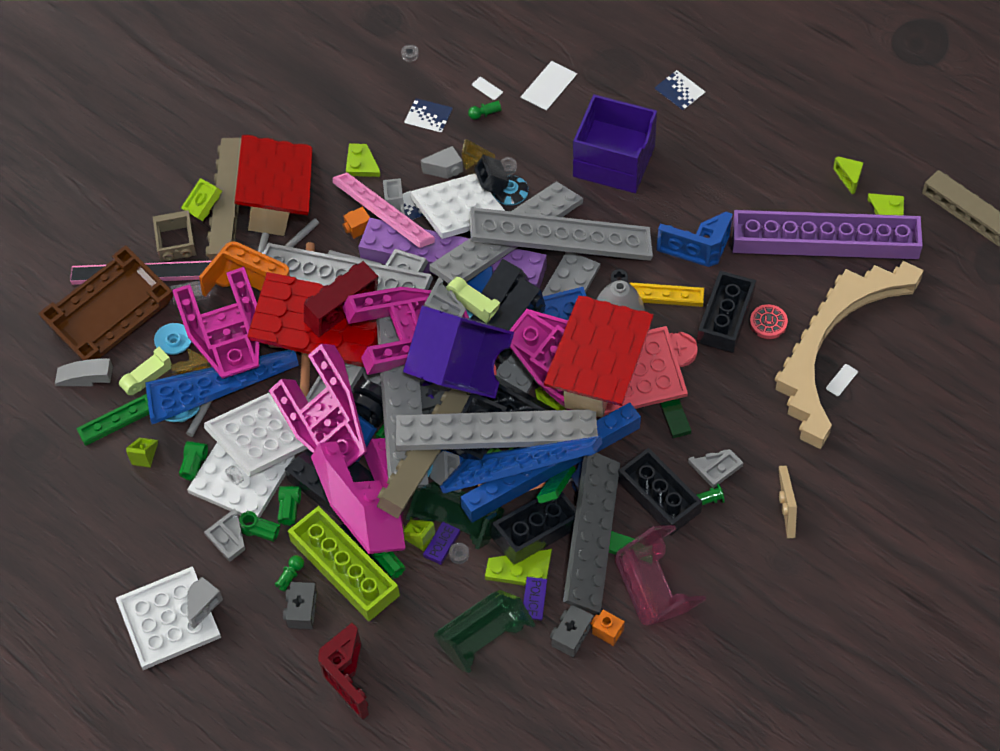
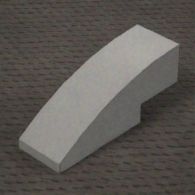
(393, 193)
(84, 373)

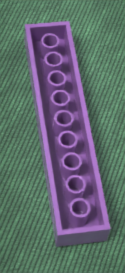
(827, 234)
(381, 240)

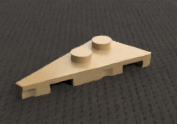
(787, 498)

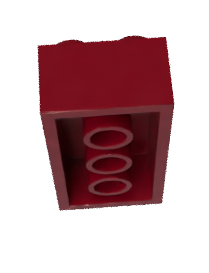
(326, 307)

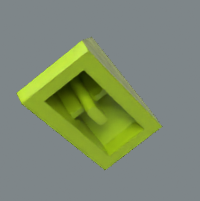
(848, 171)
(142, 452)
(419, 533)

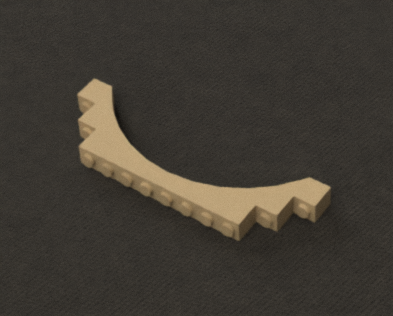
(847, 296)

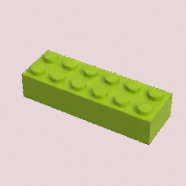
(343, 563)

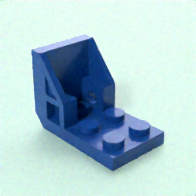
(695, 246)

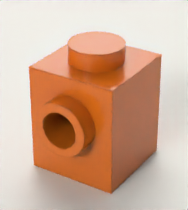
(356, 222)
(607, 627)

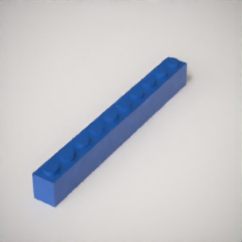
(503, 490)

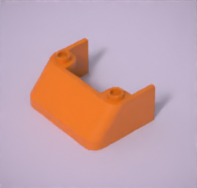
(236, 256)

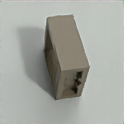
(163, 223)

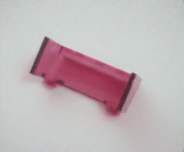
(646, 580)

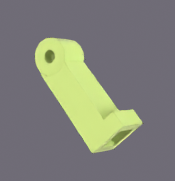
(473, 300)
(147, 371)

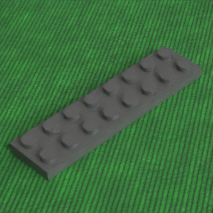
(591, 533)

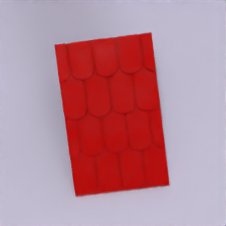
(273, 182)
(281, 323)
(598, 354)

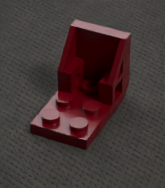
(343, 654)

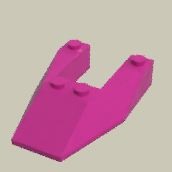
(404, 308)
(224, 331)
(535, 345)
(330, 414)
(358, 501)

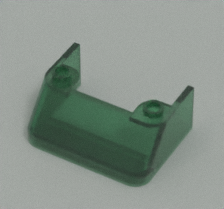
(433, 505)
(481, 625)

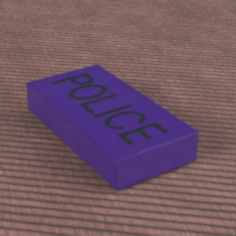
(441, 543)
(535, 597)

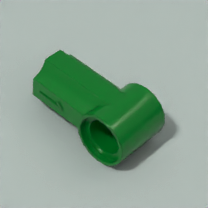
(193, 456)
(289, 499)
(260, 527)
(390, 564)

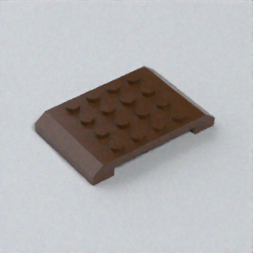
(108, 306)

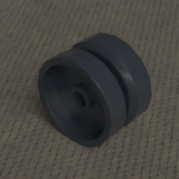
(368, 401)

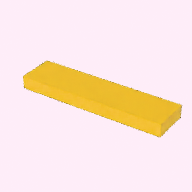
(670, 294)

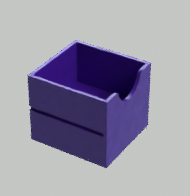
(614, 143)
(456, 351)

